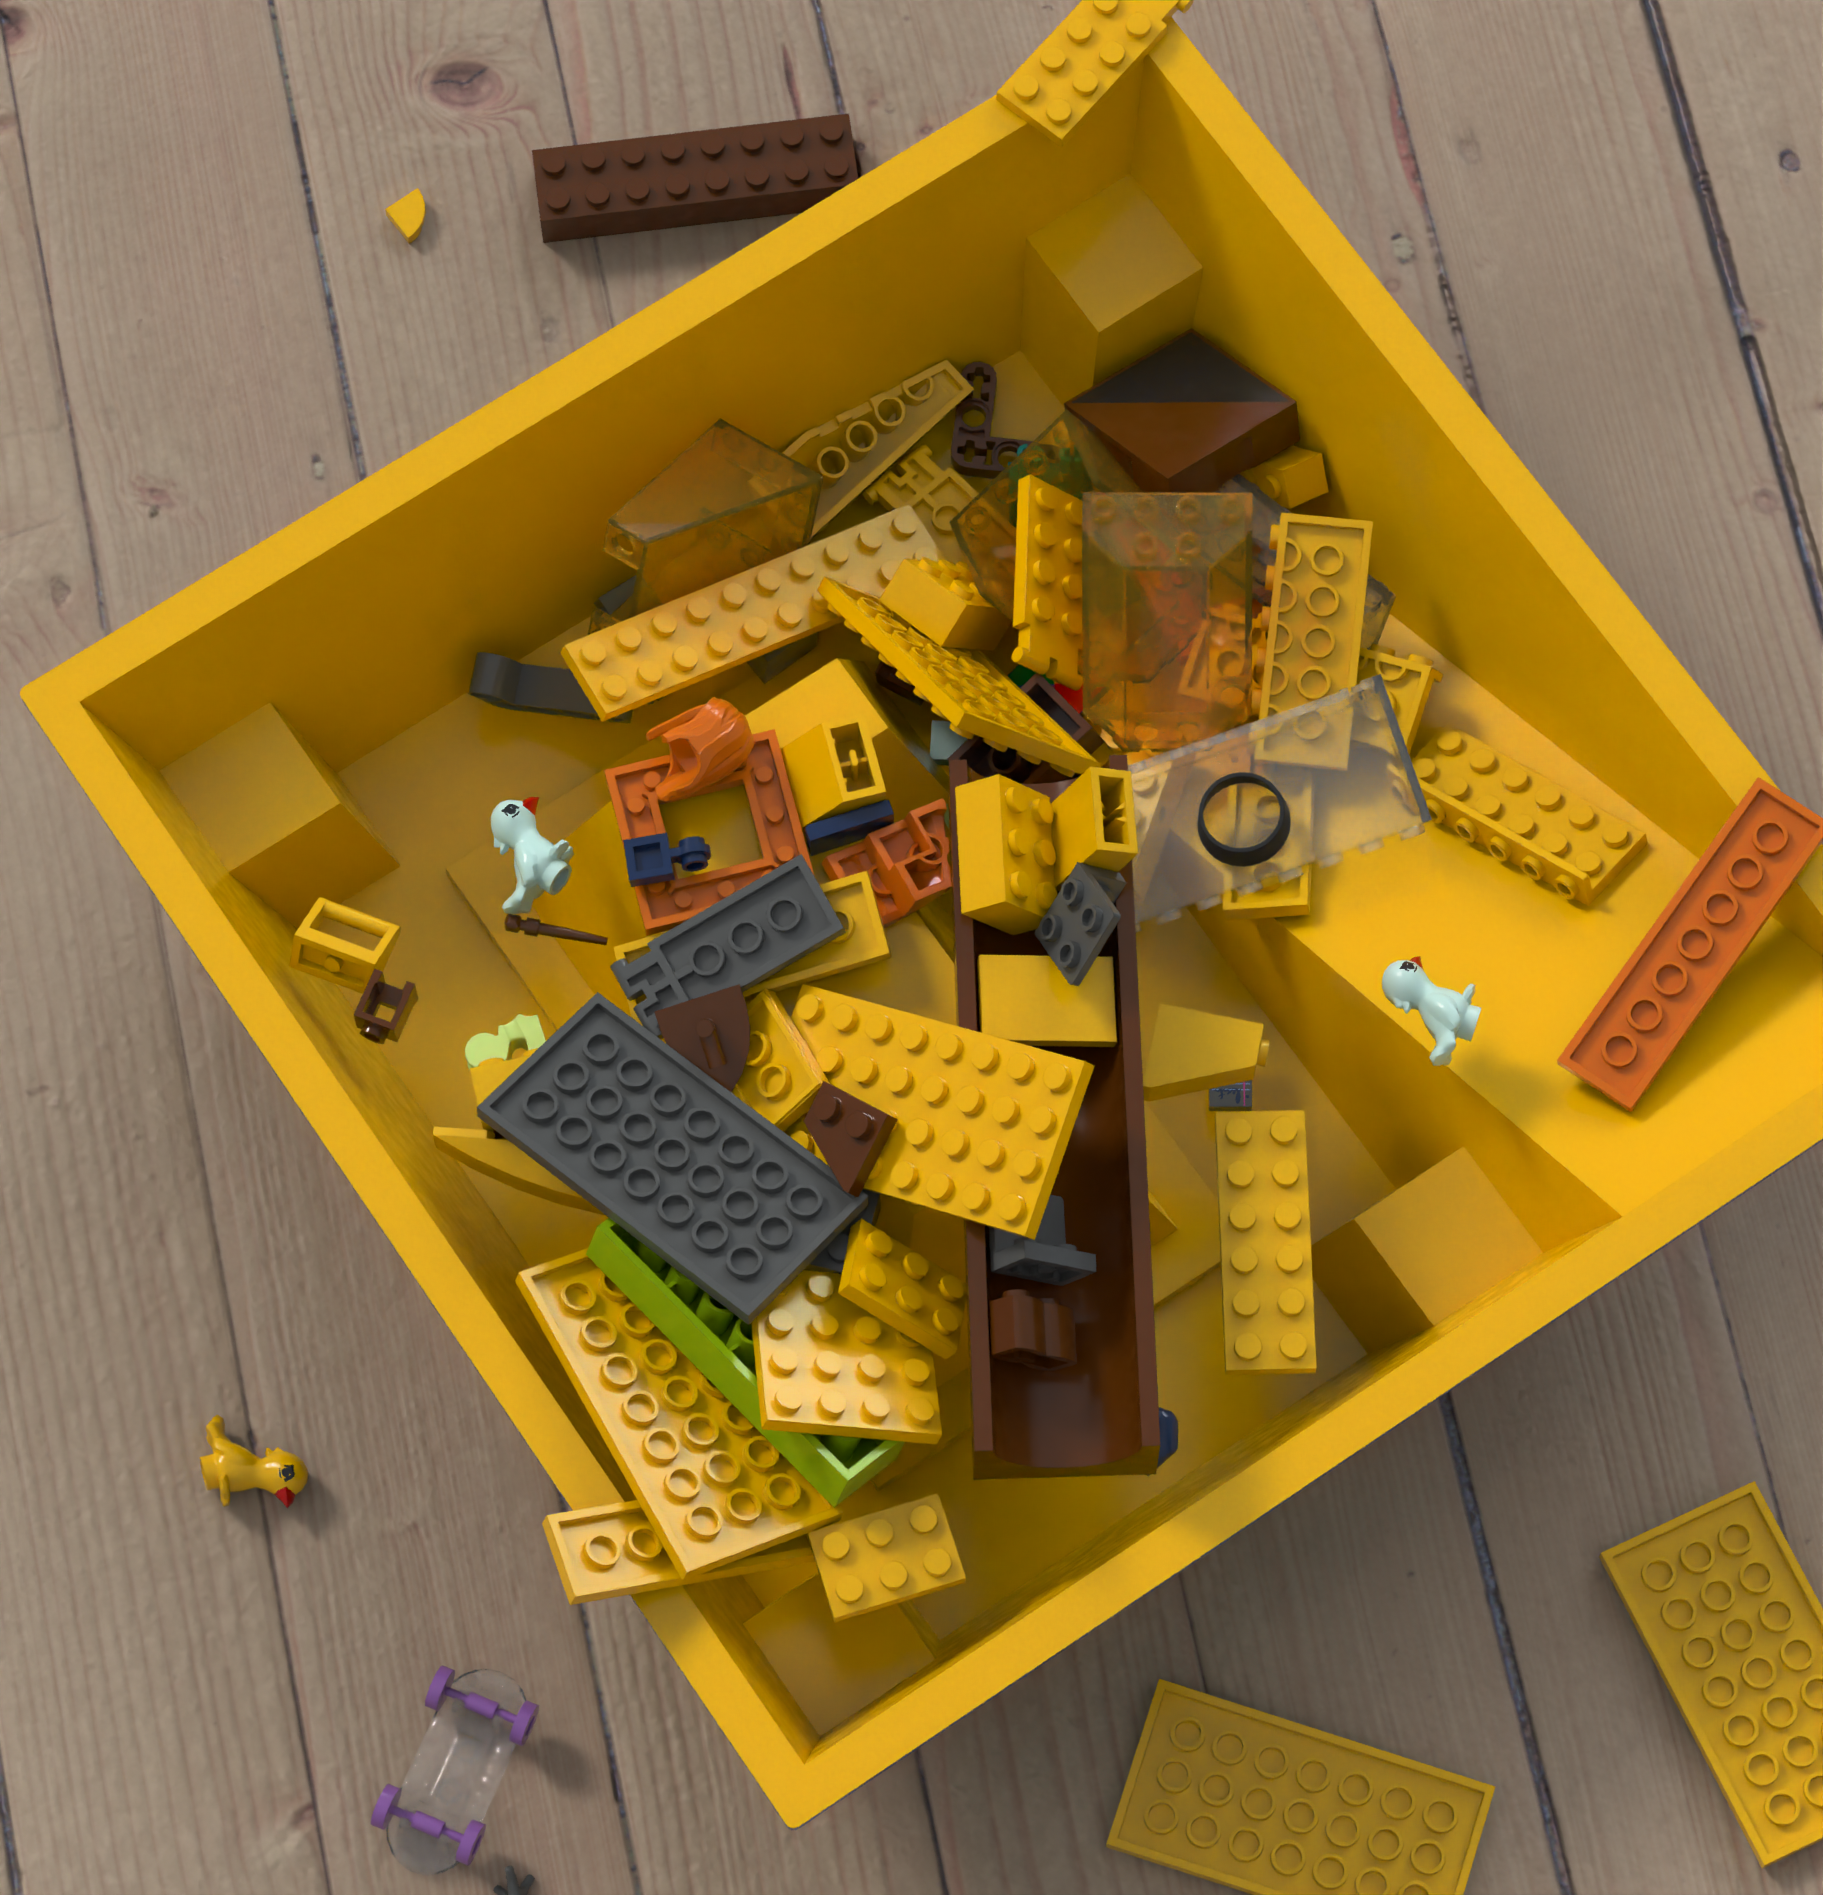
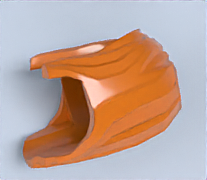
(703, 747)

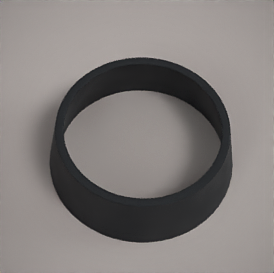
(1250, 855)

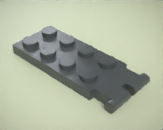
(732, 942)

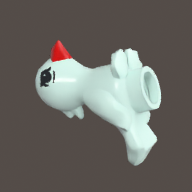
(537, 861)
(1443, 1010)

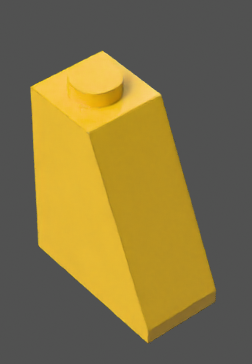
(1200, 1052)

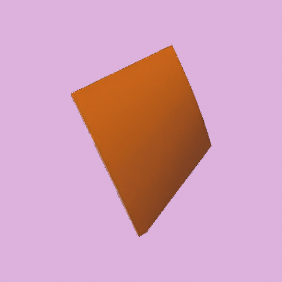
(903, 861)

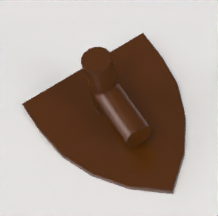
(710, 1033)

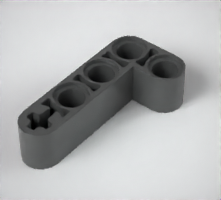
(532, 688)

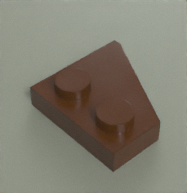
(848, 1134)

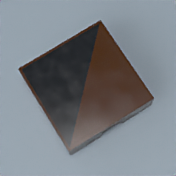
(1188, 417)

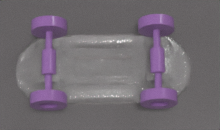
(456, 1770)

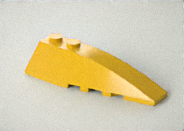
(872, 437)
(506, 1164)

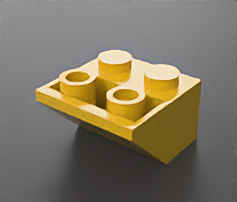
(833, 769)

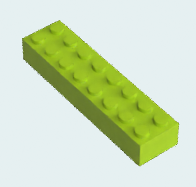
(724, 1353)

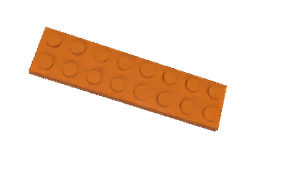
(1694, 945)

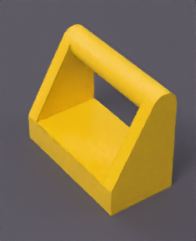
(336, 958)

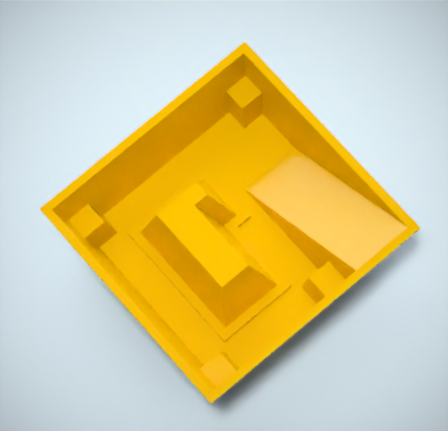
(319, 739)

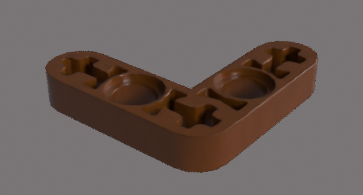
(979, 437)

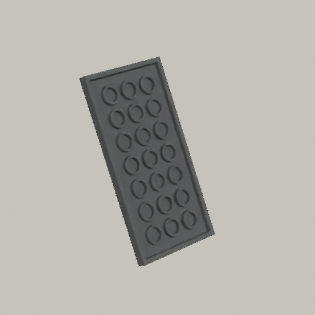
(672, 1157)

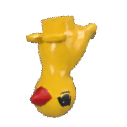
(238, 1469)

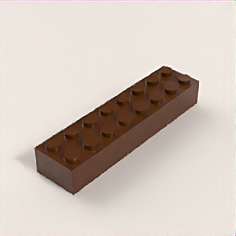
(692, 177)

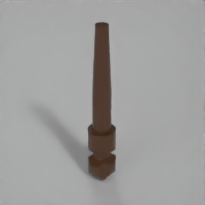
(533, 927)

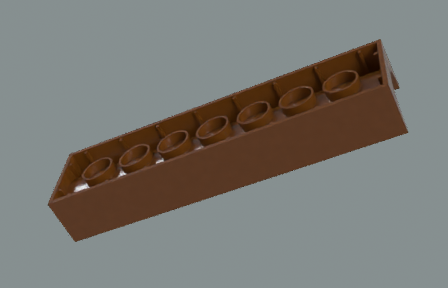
(1106, 1406)

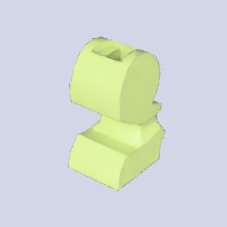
(519, 1033)

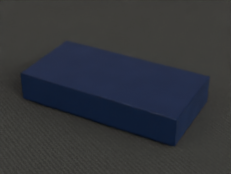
(848, 827)

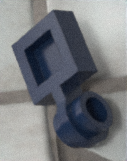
(652, 860)

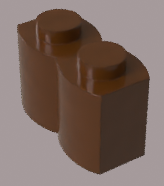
(1032, 1331)

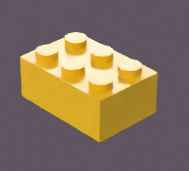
(944, 604)
(1005, 853)

